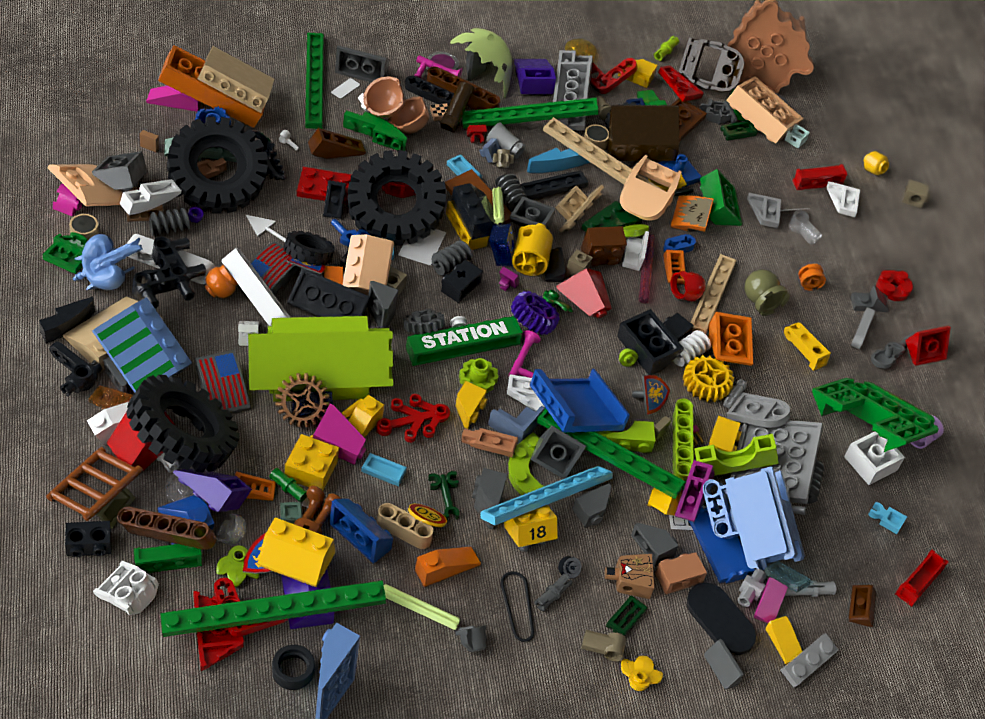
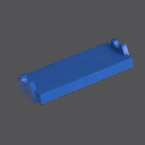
(724, 555)

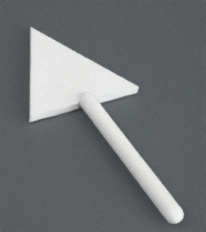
(261, 225)

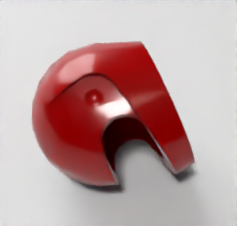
(694, 285)

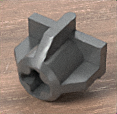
(473, 637)

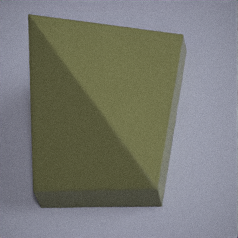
(111, 510)

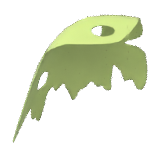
(490, 48)

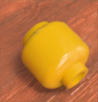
(876, 163)

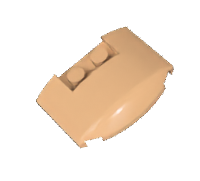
(85, 185)

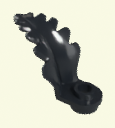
(273, 167)

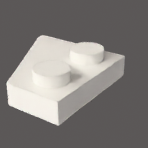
(520, 389)

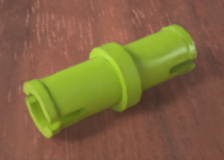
(666, 48)

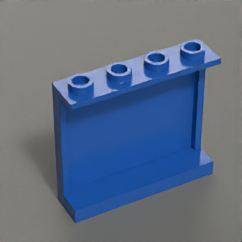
(580, 403)

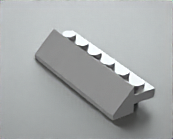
(573, 83)

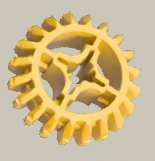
(707, 380)

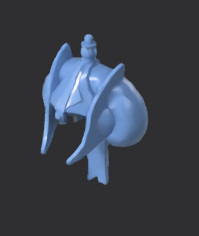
(100, 259)

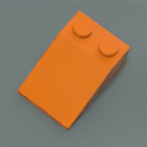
(731, 338)

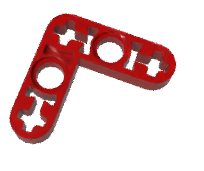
(607, 79)
(233, 597)

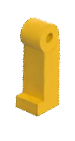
(807, 345)

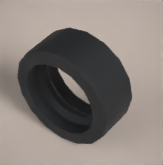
(292, 651)

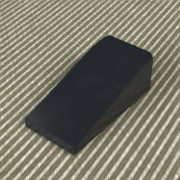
(334, 199)

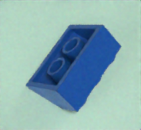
(360, 529)

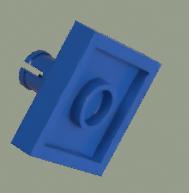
(682, 164)

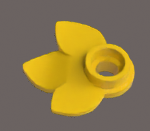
(641, 672)

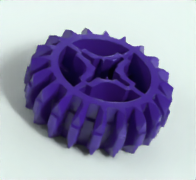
(535, 312)

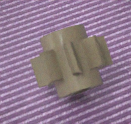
(503, 158)

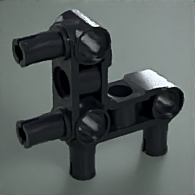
(172, 272)

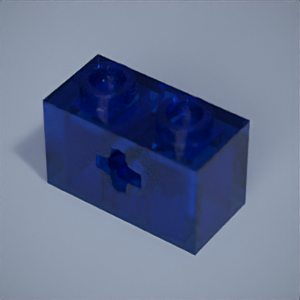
(502, 244)

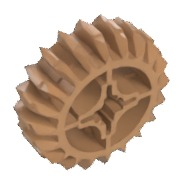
(306, 391)

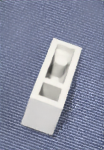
(106, 421)

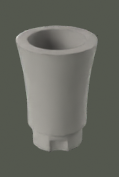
(506, 140)

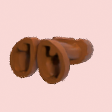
(316, 498)

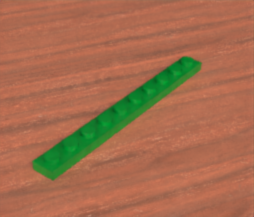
(272, 608)

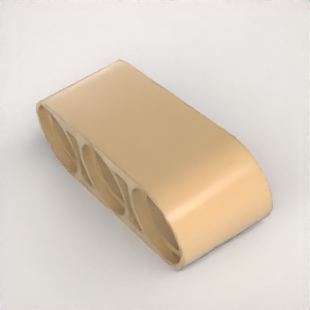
(409, 534)

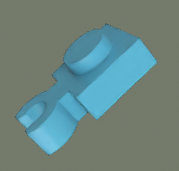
(889, 518)

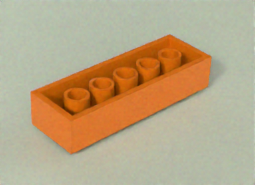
(181, 73)

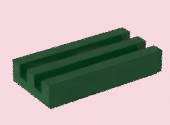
(741, 131)
(617, 627)

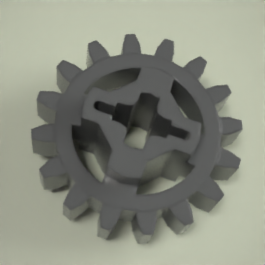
(424, 321)

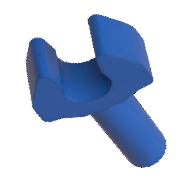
(345, 235)

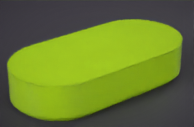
(635, 230)

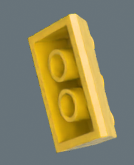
(296, 552)

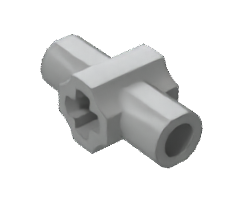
(752, 587)

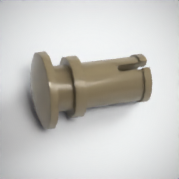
(603, 107)

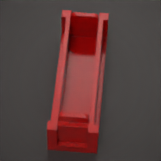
(819, 177)
(921, 578)

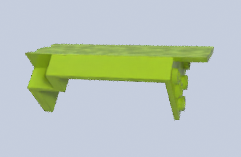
(333, 349)

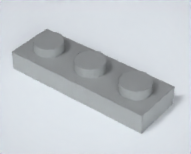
(809, 660)

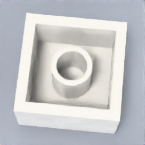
(870, 460)

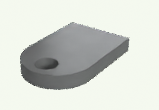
(759, 411)

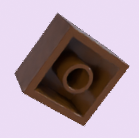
(604, 245)

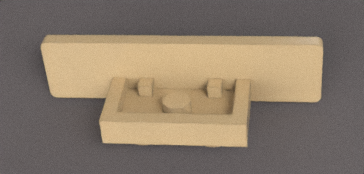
(574, 204)

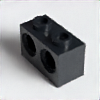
(88, 534)

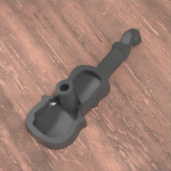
(887, 356)

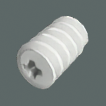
(694, 346)

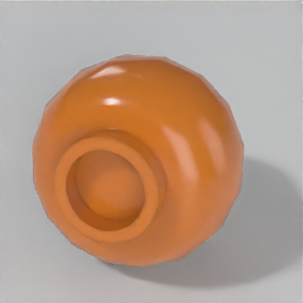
(220, 282)

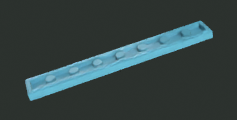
(546, 495)

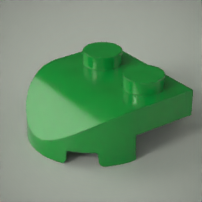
(65, 250)

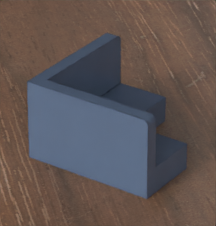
(519, 427)

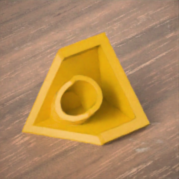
(664, 502)

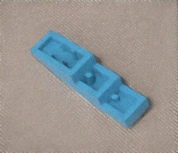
(555, 161)

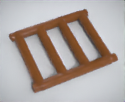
(102, 500)

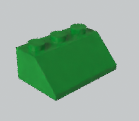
(725, 204)

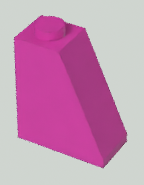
(341, 433)

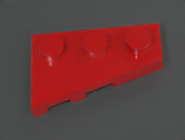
(680, 85)

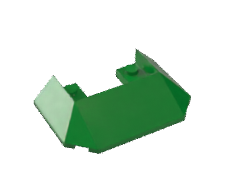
(887, 413)

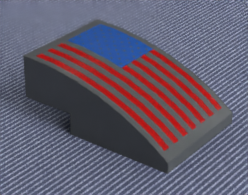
(273, 268)
(223, 380)

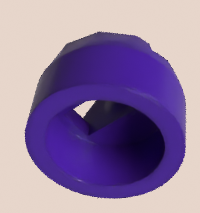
(199, 214)

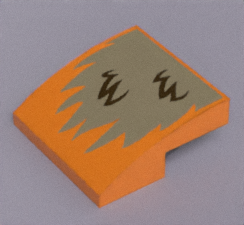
(692, 213)

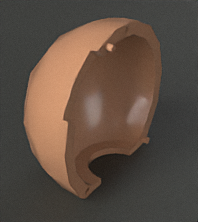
(384, 97)
(412, 117)

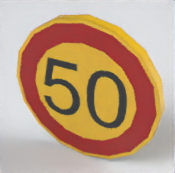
(427, 515)

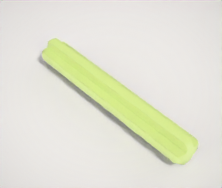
(498, 209)
(421, 607)

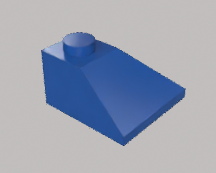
(189, 508)

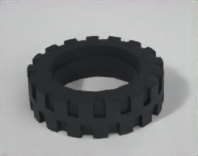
(309, 248)

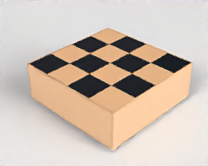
(438, 111)

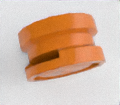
(812, 276)

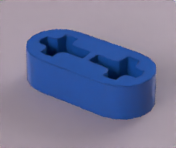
(683, 242)

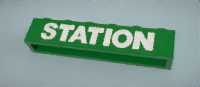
(463, 340)

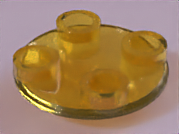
(581, 47)

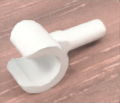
(284, 138)

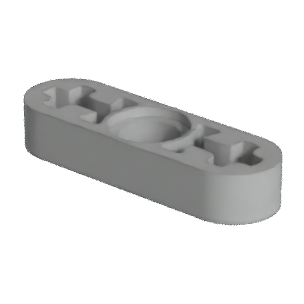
(862, 328)

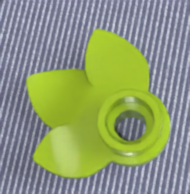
(234, 567)

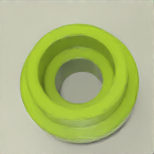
(628, 357)

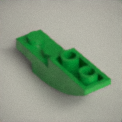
(376, 127)

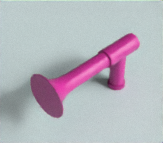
(429, 63)
(530, 338)

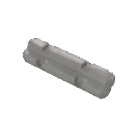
(735, 393)

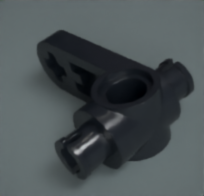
(82, 373)

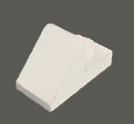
(246, 328)

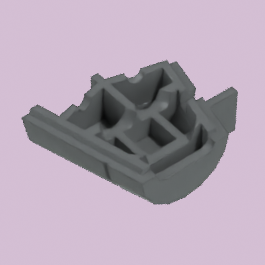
(718, 112)

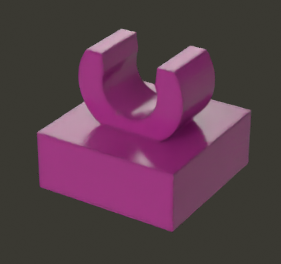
(507, 279)

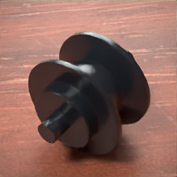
(570, 566)

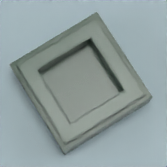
(290, 511)

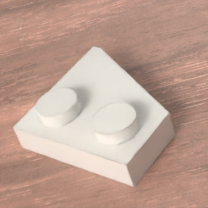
(844, 198)

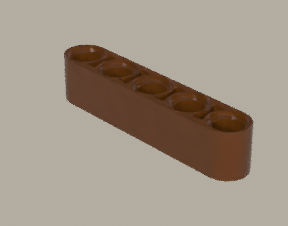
(480, 99)
(167, 528)

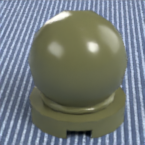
(765, 291)

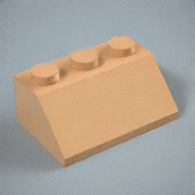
(367, 261)

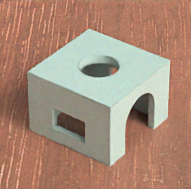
(800, 138)

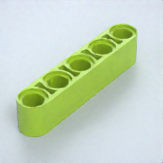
(683, 438)

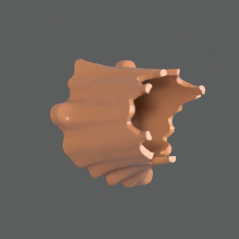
(772, 45)

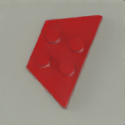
(217, 643)

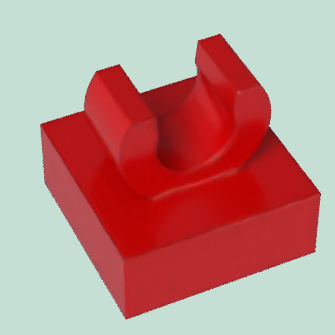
(476, 131)

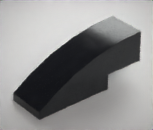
(66, 318)

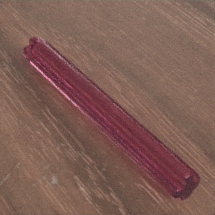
(646, 271)

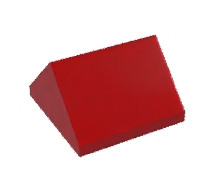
(929, 345)

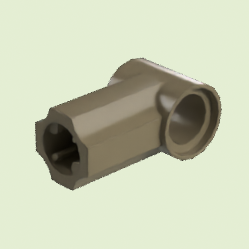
(610, 645)

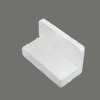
(635, 252)

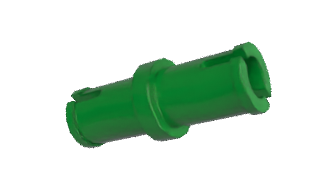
(288, 484)

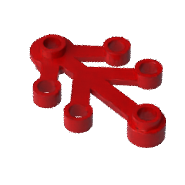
(415, 417)

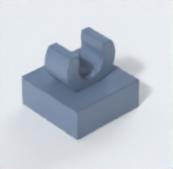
(489, 149)

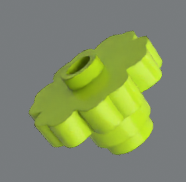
(479, 373)

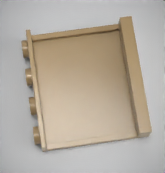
(236, 79)

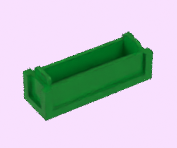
(167, 558)

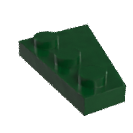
(611, 216)

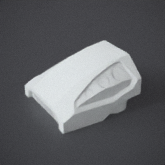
(128, 588)

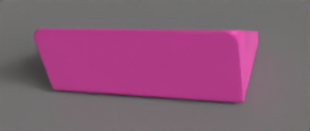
(770, 601)

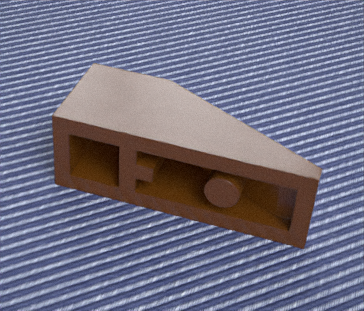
(334, 145)

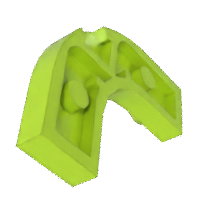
(519, 466)

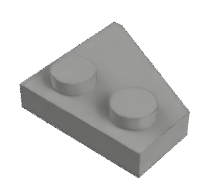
(766, 209)

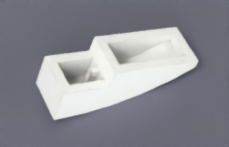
(149, 196)

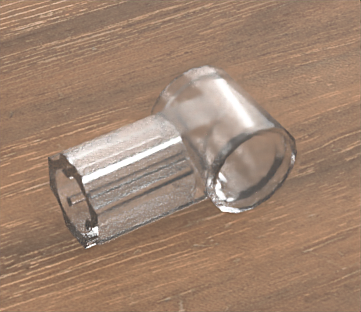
(800, 224)

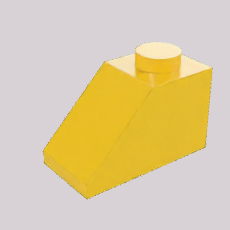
(367, 415)

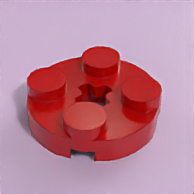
(899, 278)

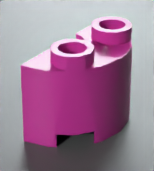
(66, 201)

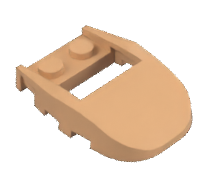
(645, 199)

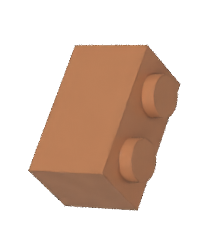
(680, 572)

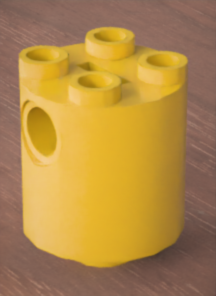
(532, 249)

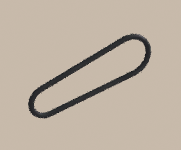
(508, 608)

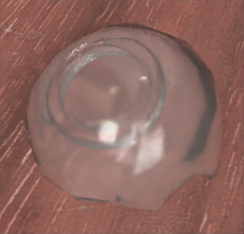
(233, 530)

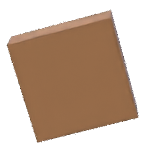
(149, 141)

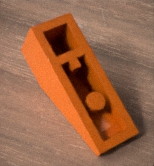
(444, 564)

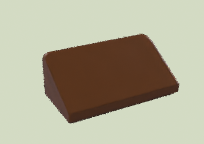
(862, 605)

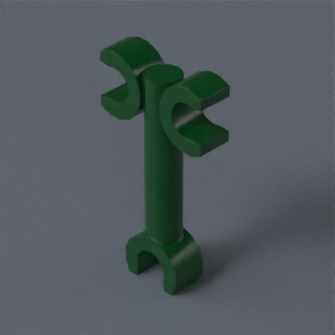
(446, 482)

